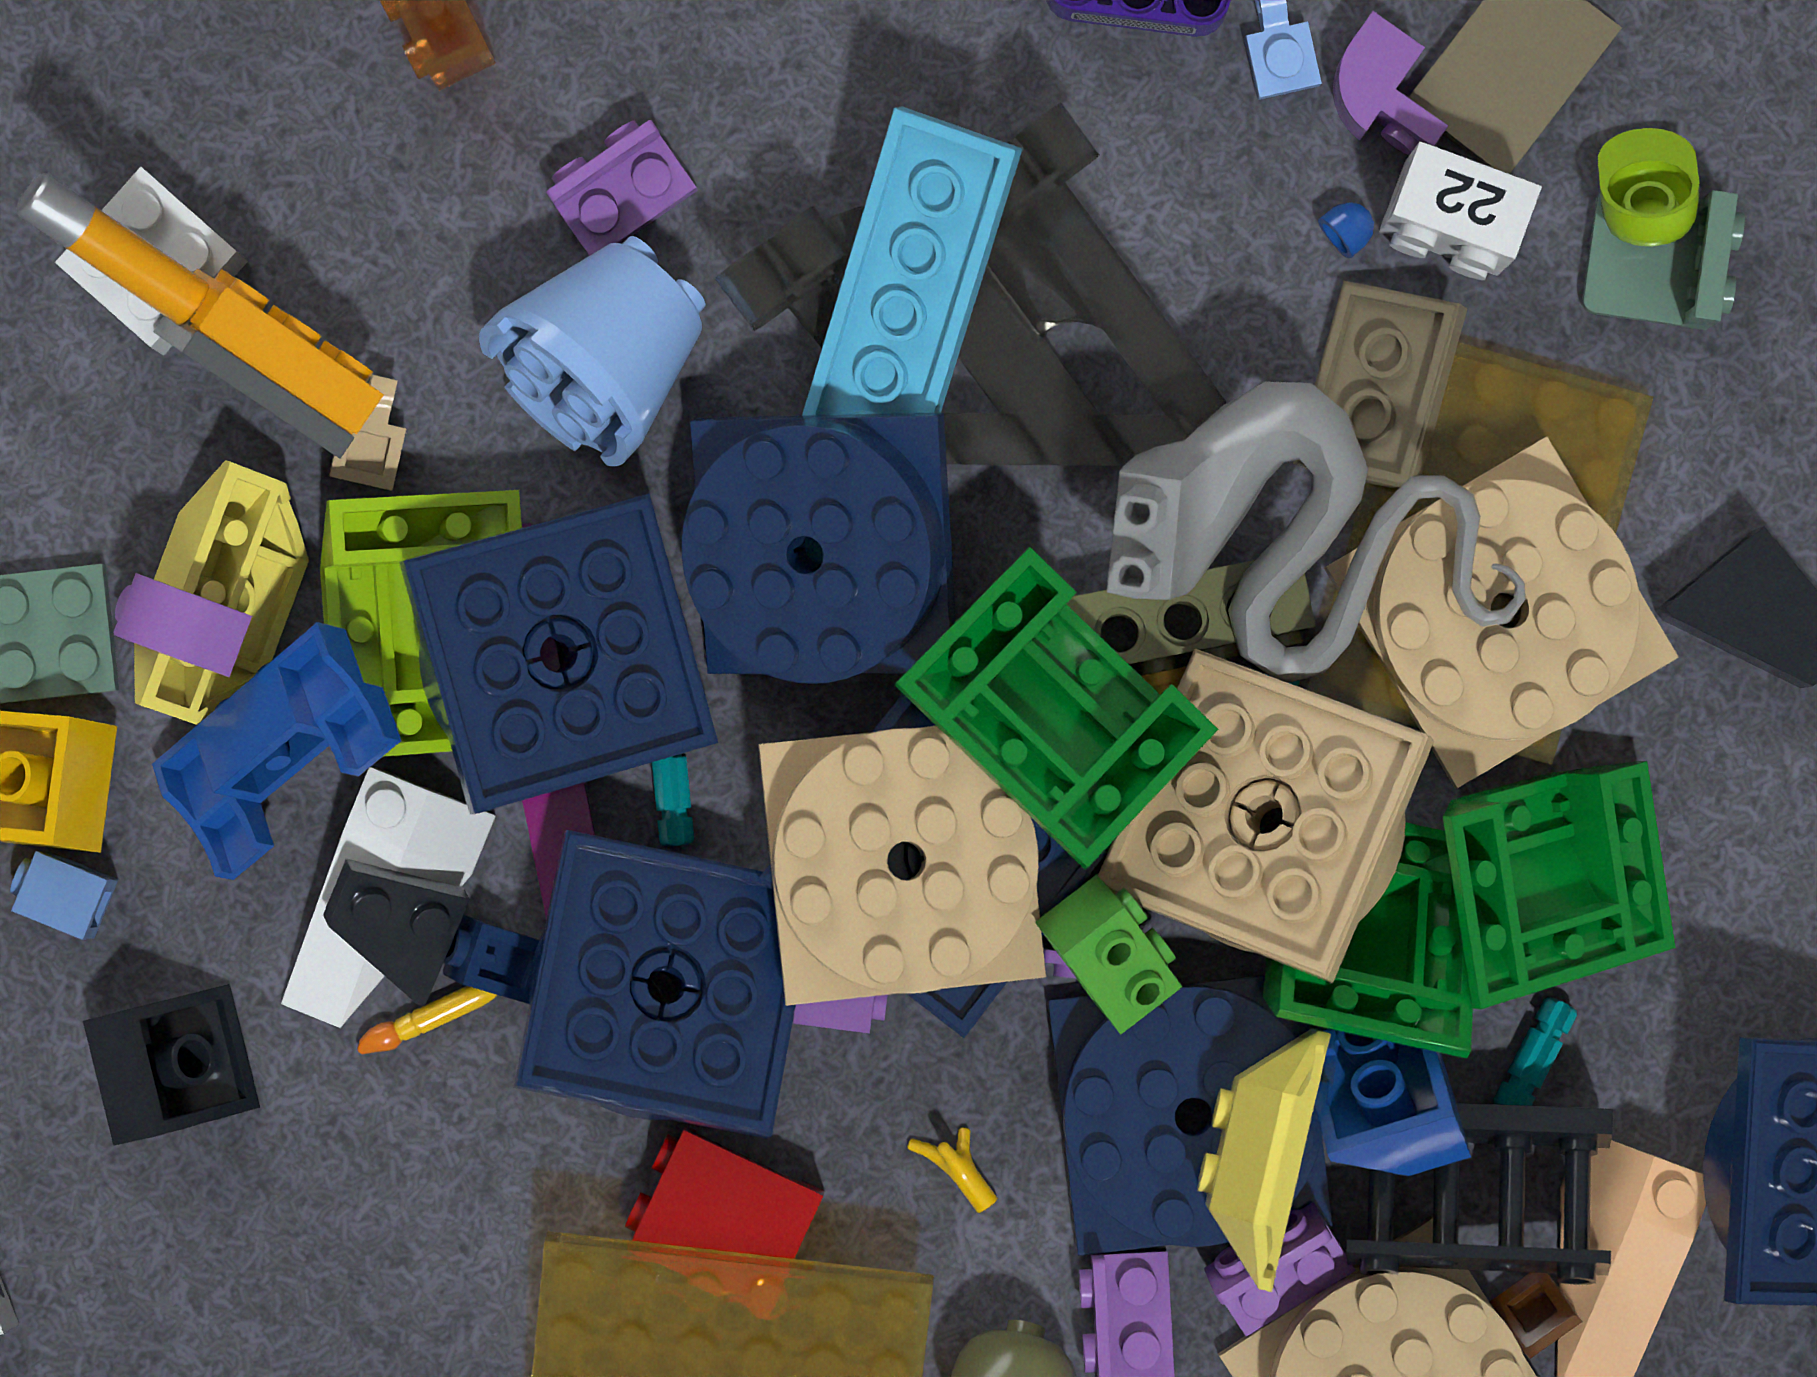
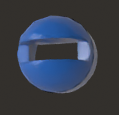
(1347, 227)

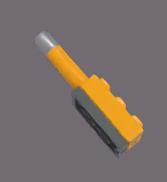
(217, 321)

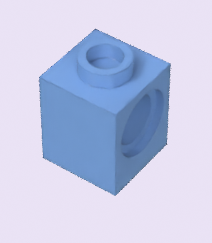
(62, 894)

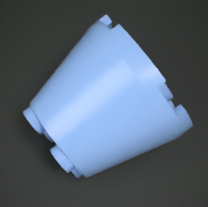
(598, 347)

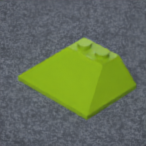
(368, 593)

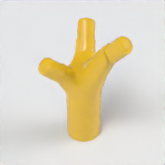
(959, 1167)

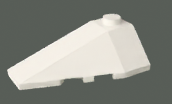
(394, 828)

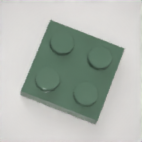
(56, 634)

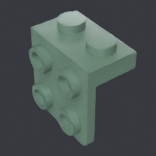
(1670, 282)

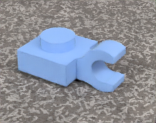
(1281, 54)

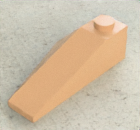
(1647, 1219)

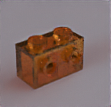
(443, 40)

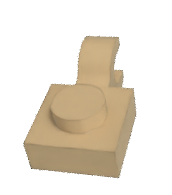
(376, 448)

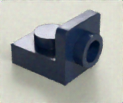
(491, 959)

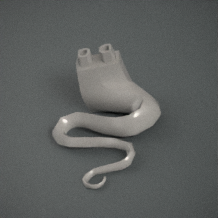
(1192, 494)

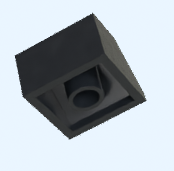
(171, 1064)

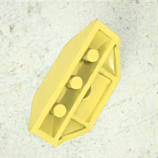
(239, 550)
(1262, 1151)

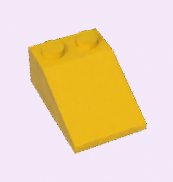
(54, 780)

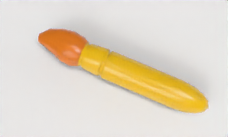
(390, 1034)

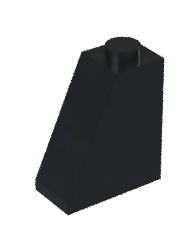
(1753, 608)

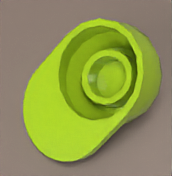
(1648, 186)

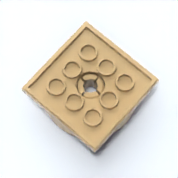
(1577, 633)
(1288, 890)
(840, 910)
(1386, 1327)

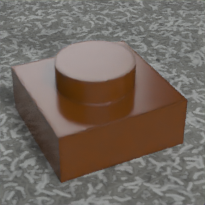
(1535, 1312)

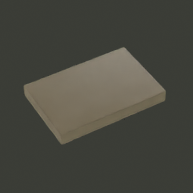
(1512, 74)
(1390, 373)

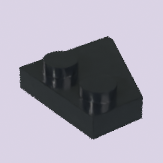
(397, 922)

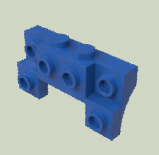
(266, 735)

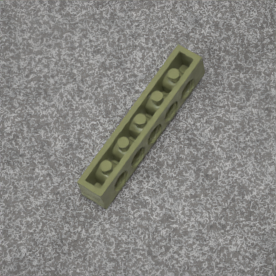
(1157, 649)

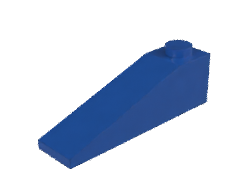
(1387, 1106)

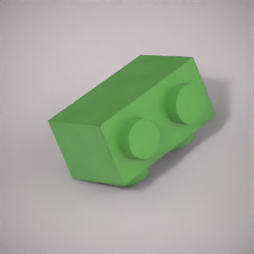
(1110, 953)

